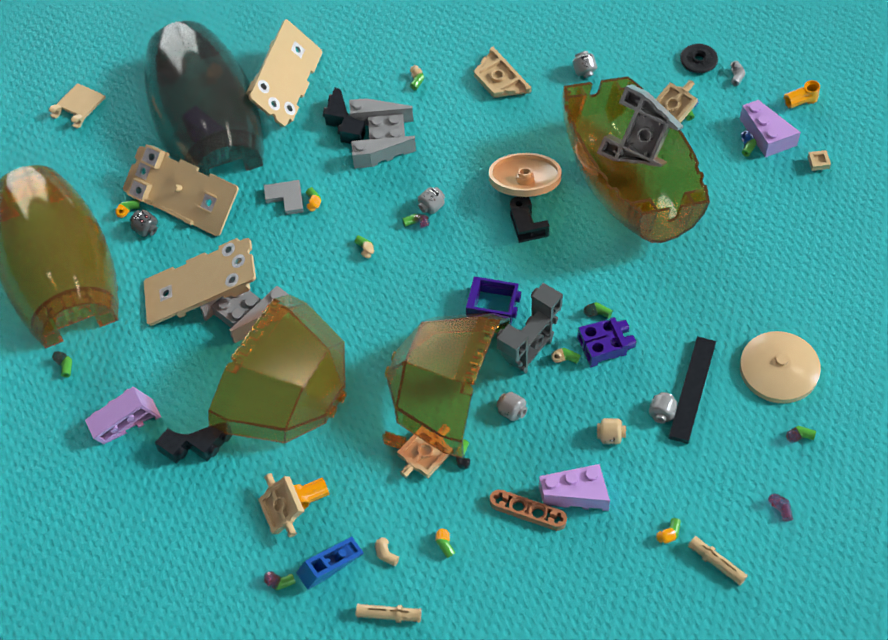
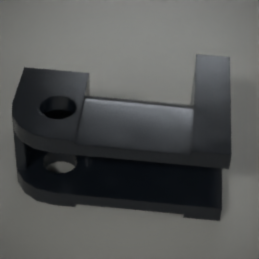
(523, 223)

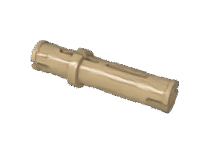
(721, 563)
(391, 613)

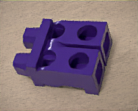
(605, 340)

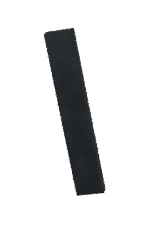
(692, 390)

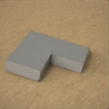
(288, 192)

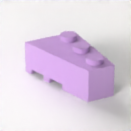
(768, 128)
(121, 414)

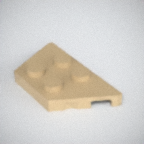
(499, 76)

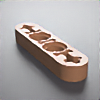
(529, 507)

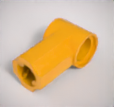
(806, 94)
(311, 492)

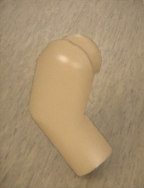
(383, 553)

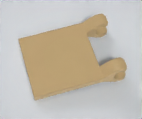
(78, 101)

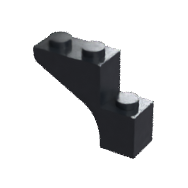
(337, 115)
(202, 442)

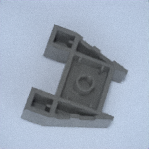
(523, 345)

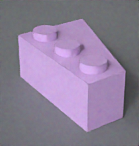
(575, 487)

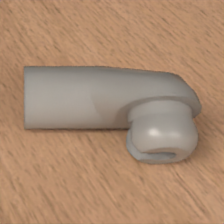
(738, 72)

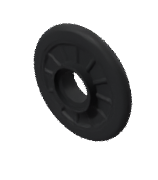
(709, 56)

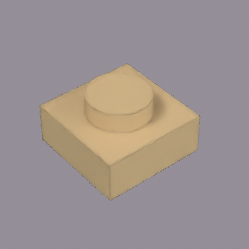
(819, 160)

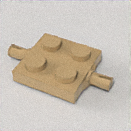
(678, 100)
(420, 457)
(281, 505)

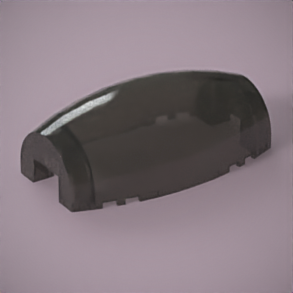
(201, 99)

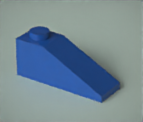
(328, 562)

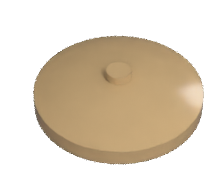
(525, 174)
(780, 367)

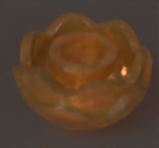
(393, 440)

